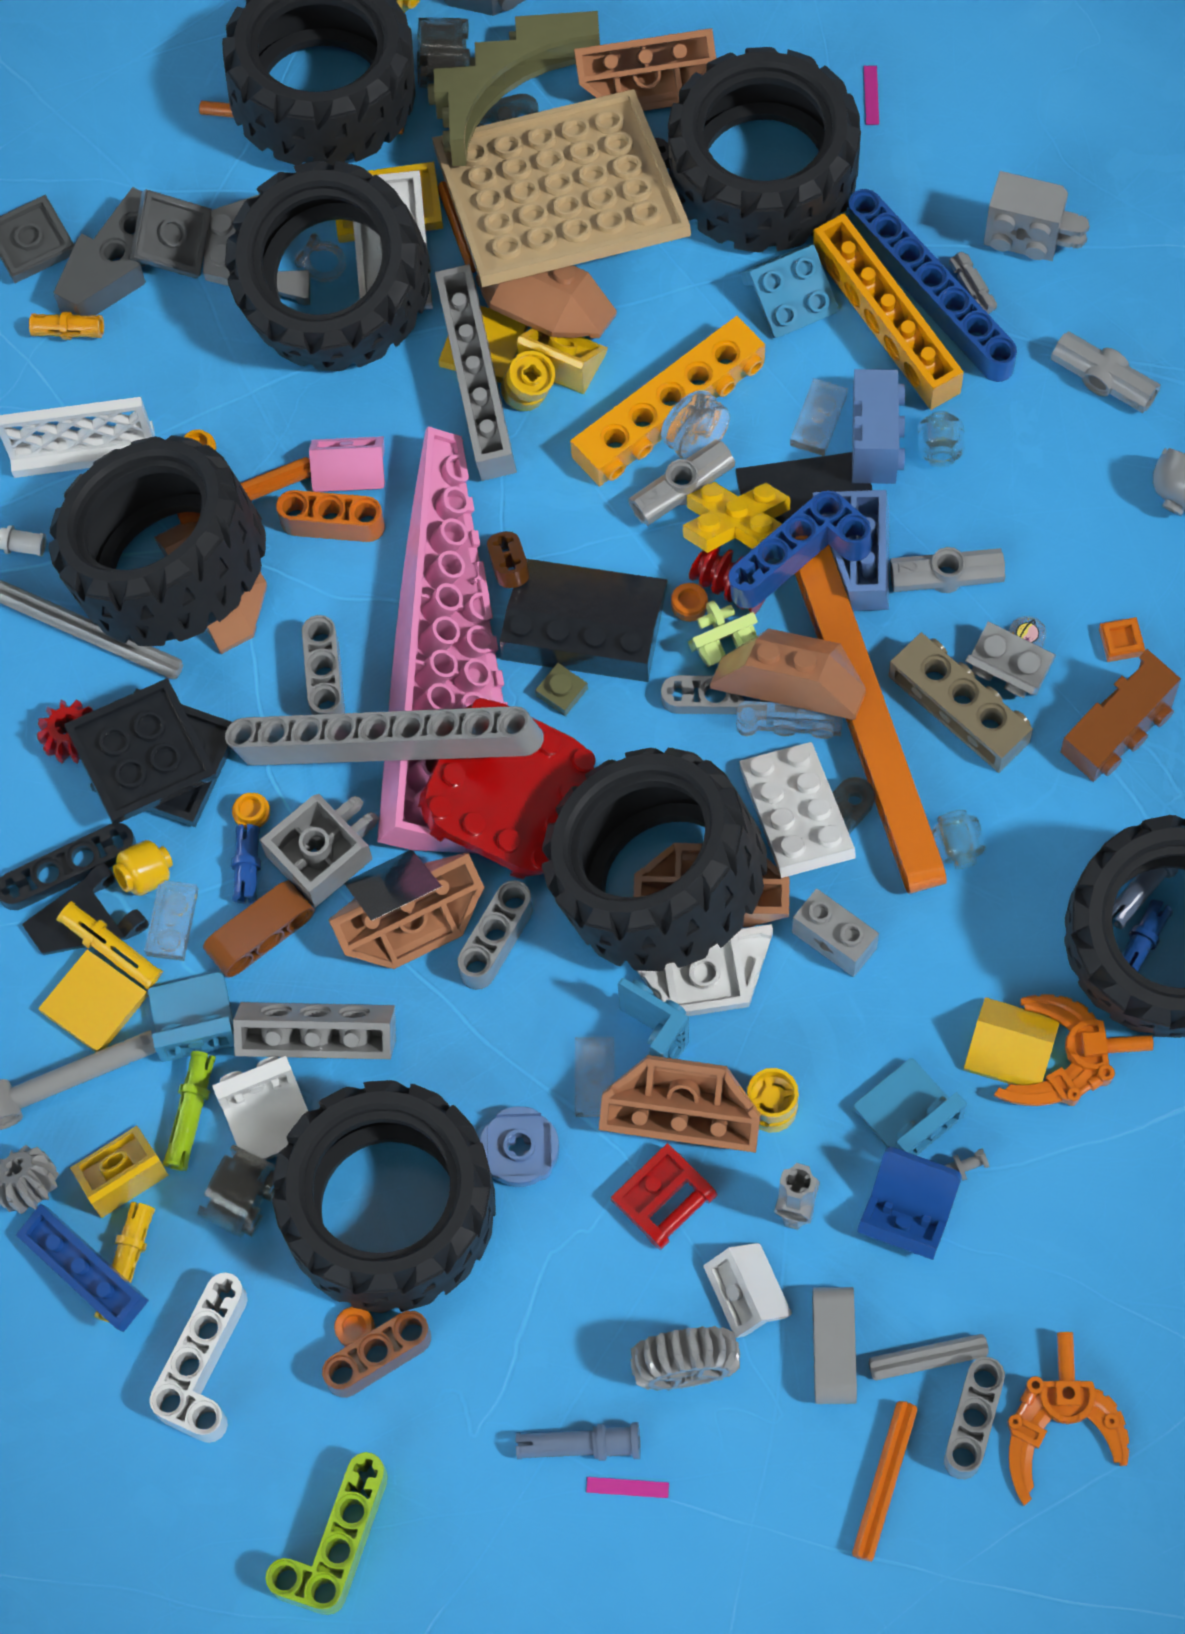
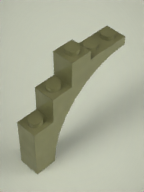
(498, 67)

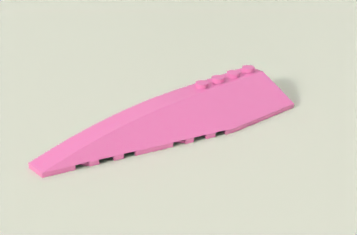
(442, 630)

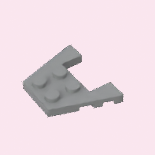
(289, 283)

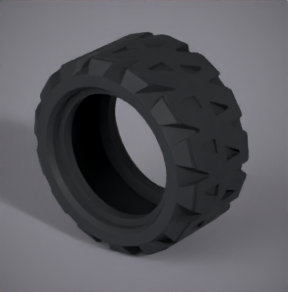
(764, 88)
(330, 123)
(290, 206)
(128, 494)
(615, 807)
(1090, 935)
(366, 1117)

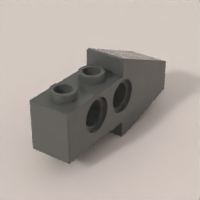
(90, 276)

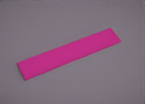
(871, 95)
(627, 1487)

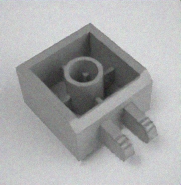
(1032, 218)
(321, 827)

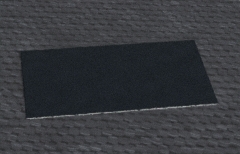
(802, 478)
(392, 885)

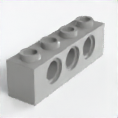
(314, 1030)

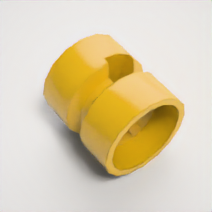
(527, 380)
(775, 1097)

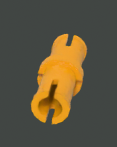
(66, 325)

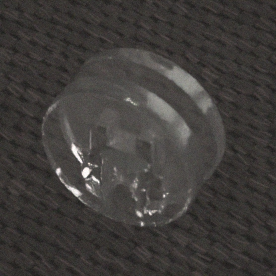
(694, 423)

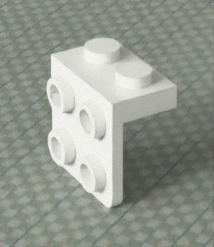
(261, 1106)

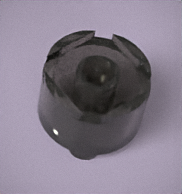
(440, 46)
(238, 1192)

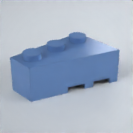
(877, 426)
(867, 579)

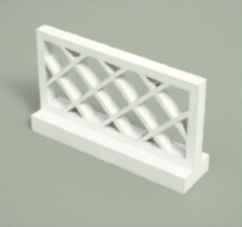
(69, 449)

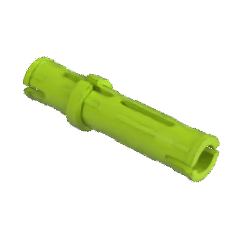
(186, 1121)

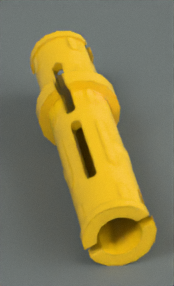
(73, 917)
(131, 1242)

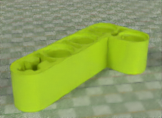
(336, 1532)

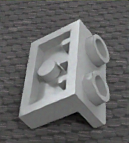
(1010, 659)

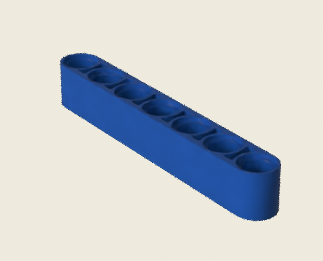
(933, 299)

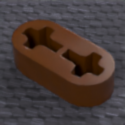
(513, 557)

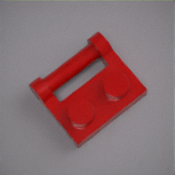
(654, 1187)

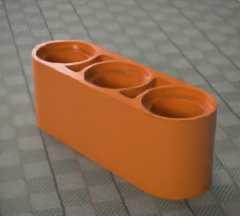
(319, 504)

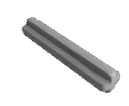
(928, 1357)

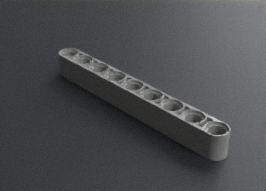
(385, 736)

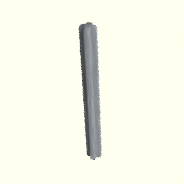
(85, 629)

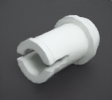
(22, 541)

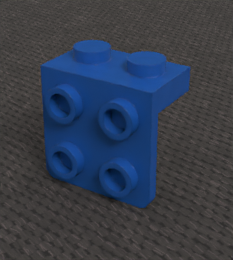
(910, 1202)

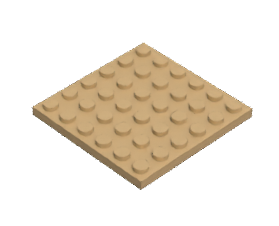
(562, 188)

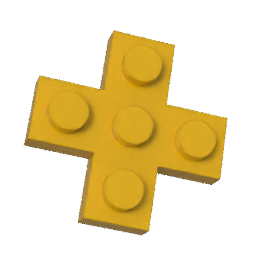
(730, 516)

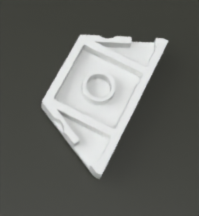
(720, 980)

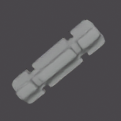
(972, 281)

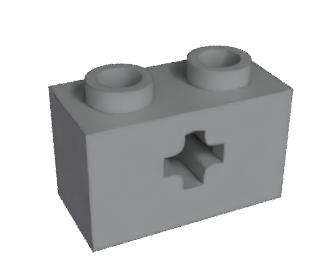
(835, 932)

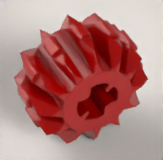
(53, 730)

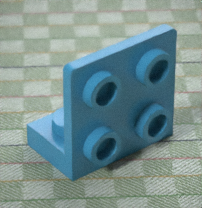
(792, 290)
(191, 1016)
(666, 1018)
(909, 1109)

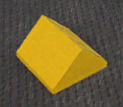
(573, 358)
(1011, 1044)
(119, 1171)

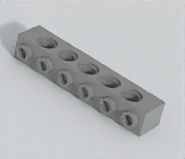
(475, 372)

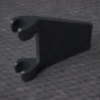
(55, 937)

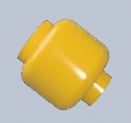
(142, 867)

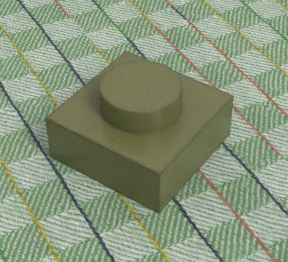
(561, 689)

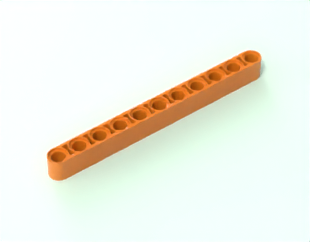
(874, 730)

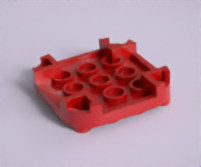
(504, 802)

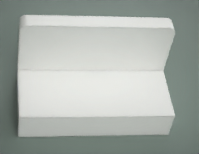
(746, 1288)

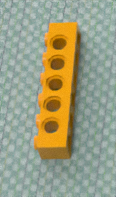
(888, 312)
(730, 342)

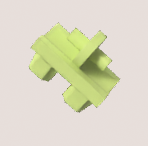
(709, 643)

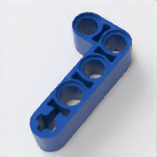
(755, 579)

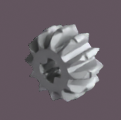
(26, 1179)

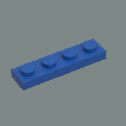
(82, 1268)

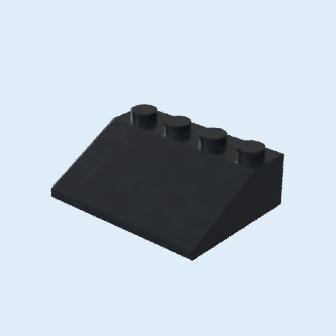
(584, 620)

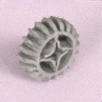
(685, 1358)

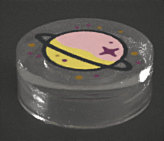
(1029, 629)

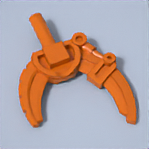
(1086, 1051)
(1065, 1403)

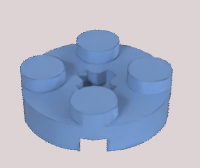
(536, 1131)

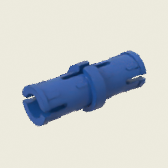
(246, 864)
(1145, 934)

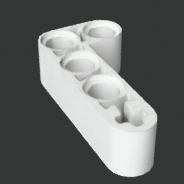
(208, 1352)

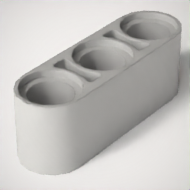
(320, 655)
(495, 917)
(834, 1345)
(980, 1399)

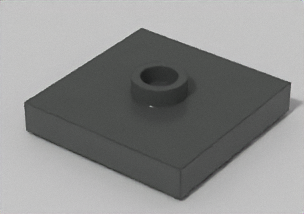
(170, 234)
(32, 239)

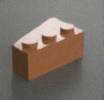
(1122, 718)

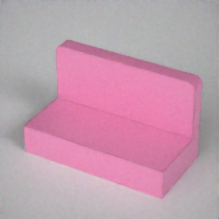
(347, 464)

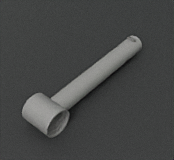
(70, 1075)

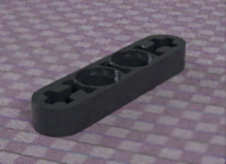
(63, 860)

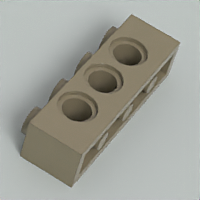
(993, 745)

